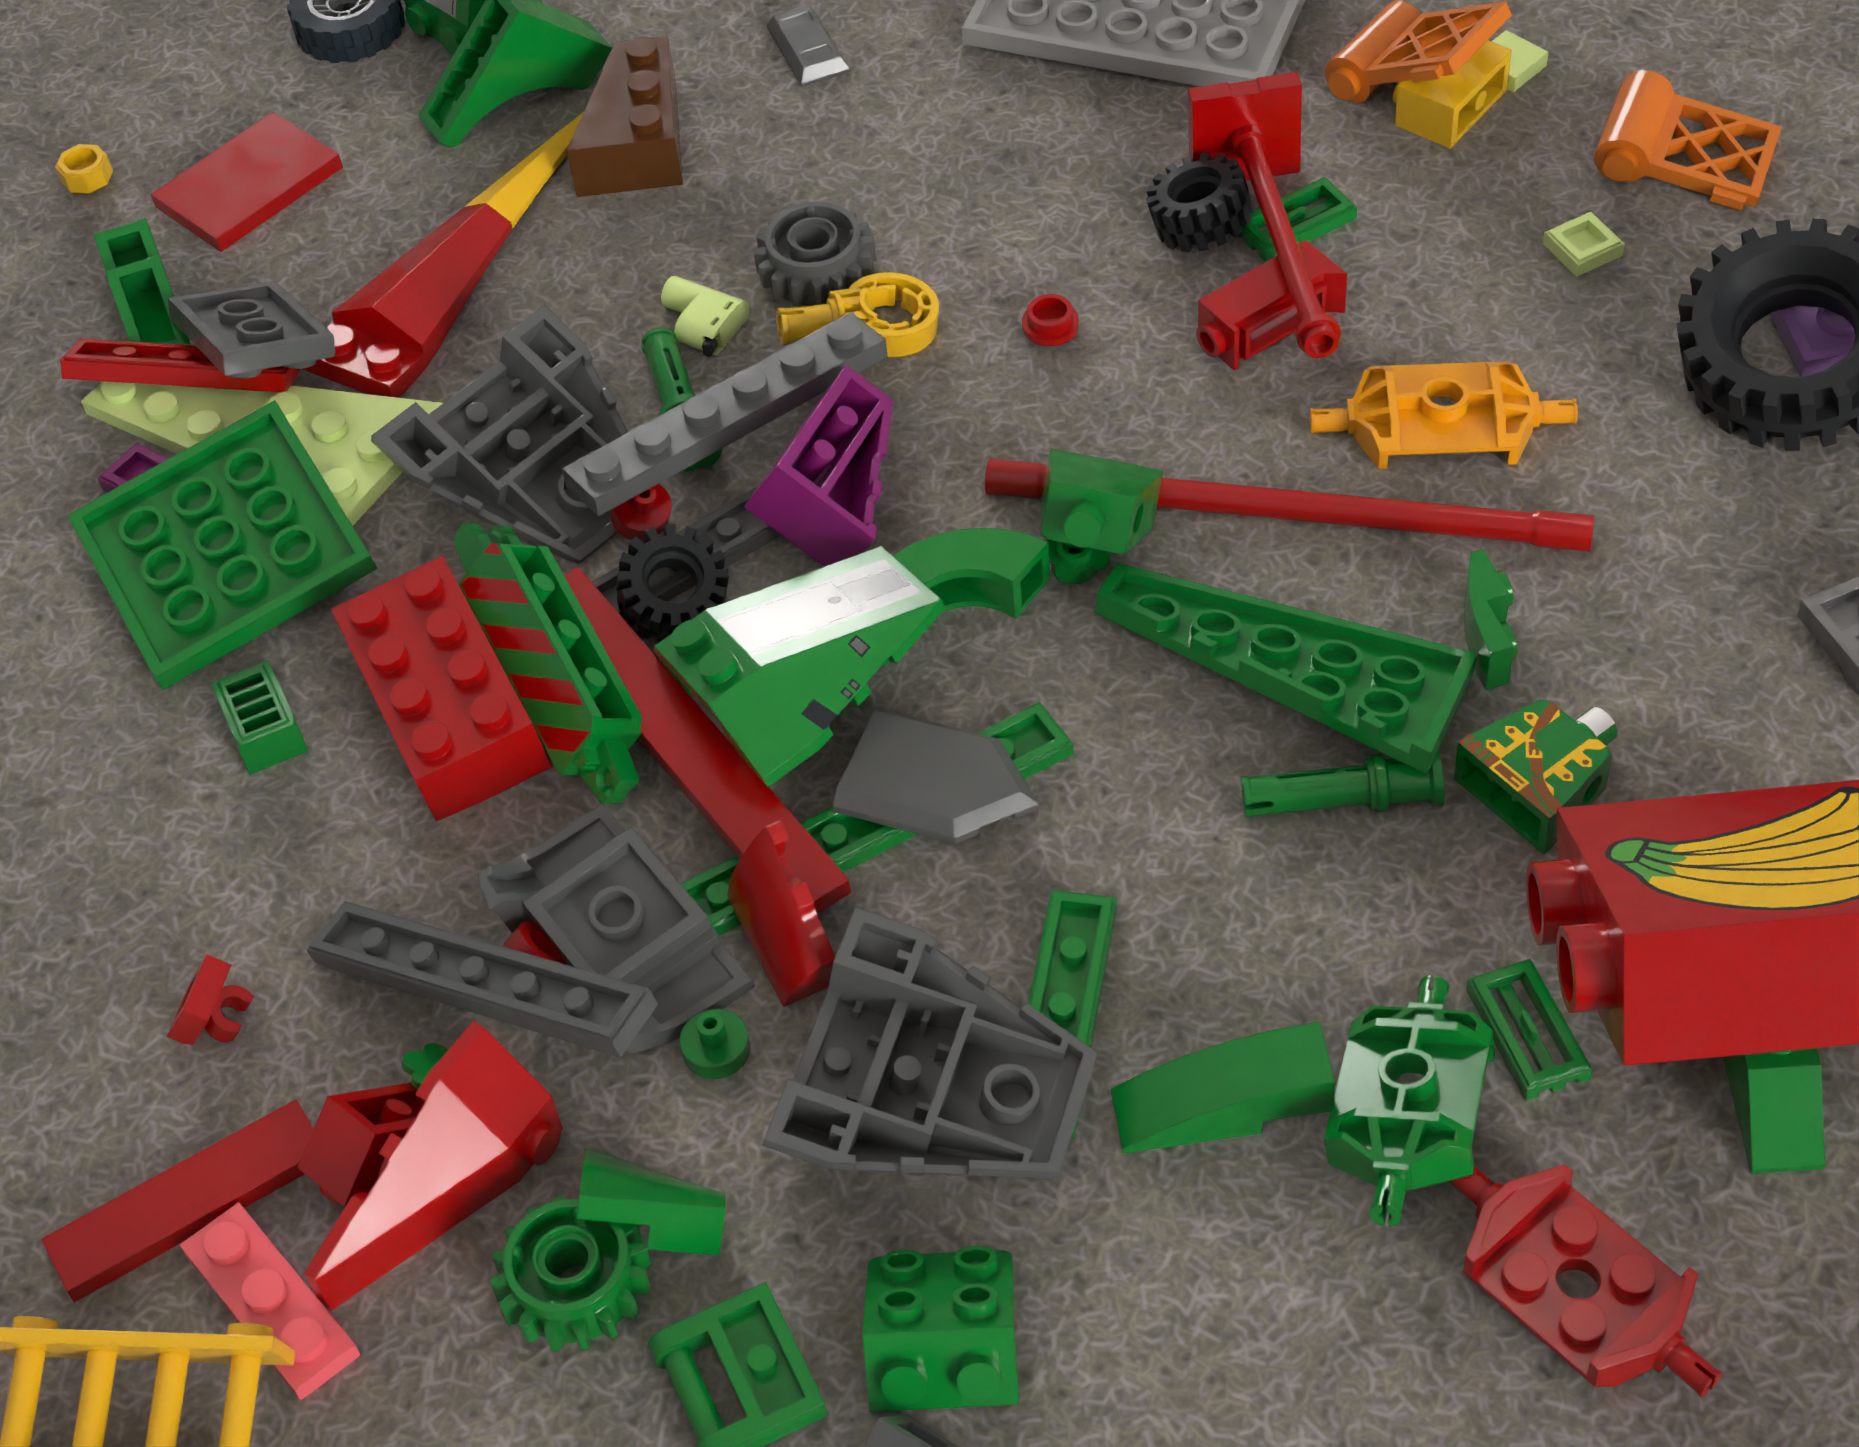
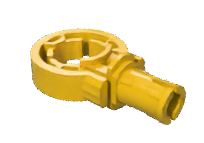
(862, 299)

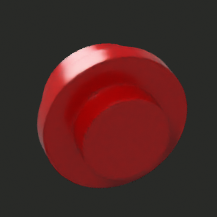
(1050, 320)

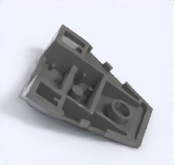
(510, 435)
(928, 1068)

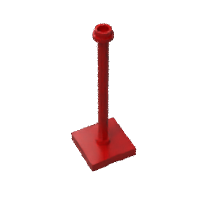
(1262, 131)

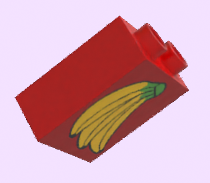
(1708, 920)

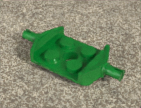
(1413, 1131)

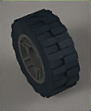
(345, 27)

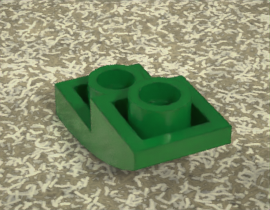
(1485, 622)

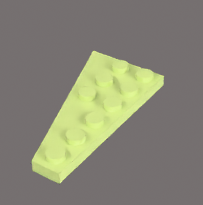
(328, 423)

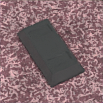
(807, 45)

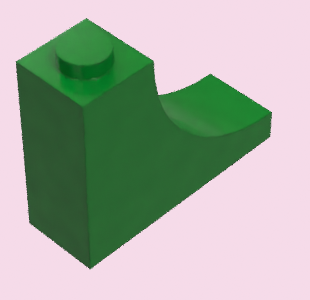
(509, 53)

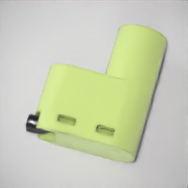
(706, 316)

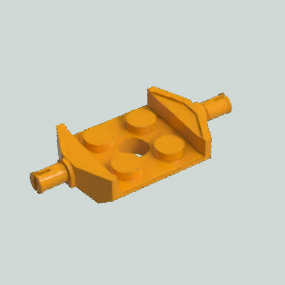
(1396, 413)

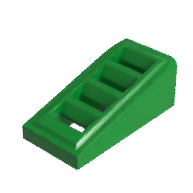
(267, 744)

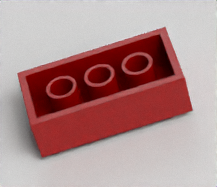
(441, 689)

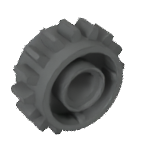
(813, 252)

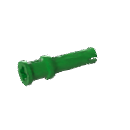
(670, 377)
(1373, 783)

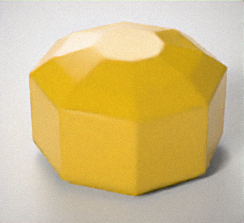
(84, 168)

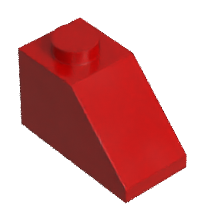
(350, 1134)

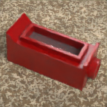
(1260, 309)

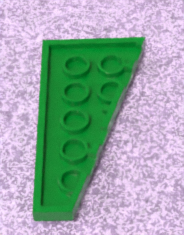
(1344, 674)

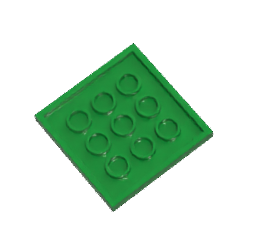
(220, 544)

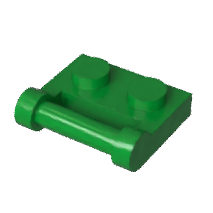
(758, 1362)

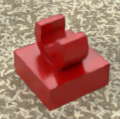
(203, 1004)

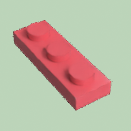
(267, 1291)

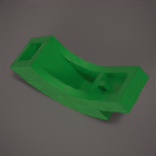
(980, 568)

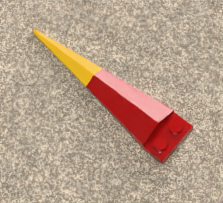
(404, 314)

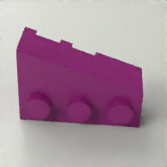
(828, 473)

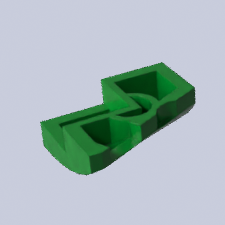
(678, 1212)

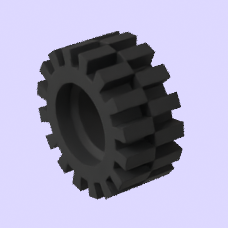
(1200, 202)
(669, 551)

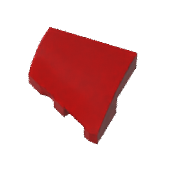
(780, 918)

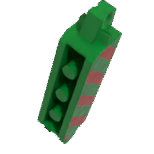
(551, 658)

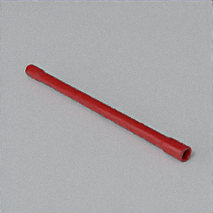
(1538, 528)

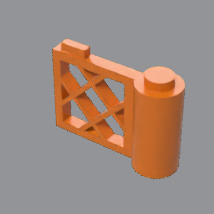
(1411, 46)
(1641, 134)

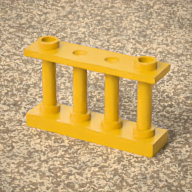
(37, 1338)

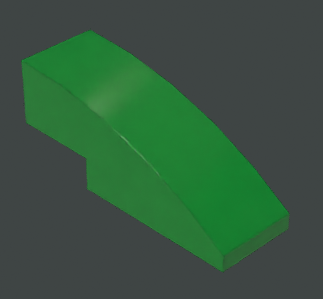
(139, 283)
(1226, 1090)

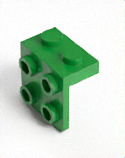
(940, 1330)

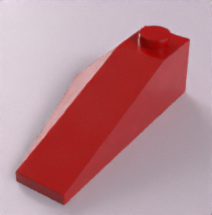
(465, 1148)

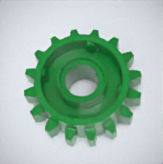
(575, 1306)

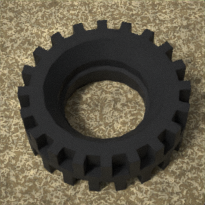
(1746, 286)

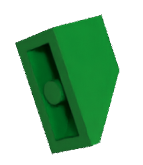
(1779, 1109)

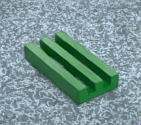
(1305, 223)
(1550, 1075)

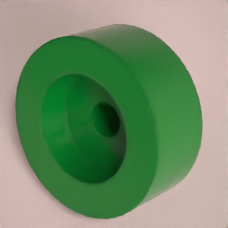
(715, 1044)

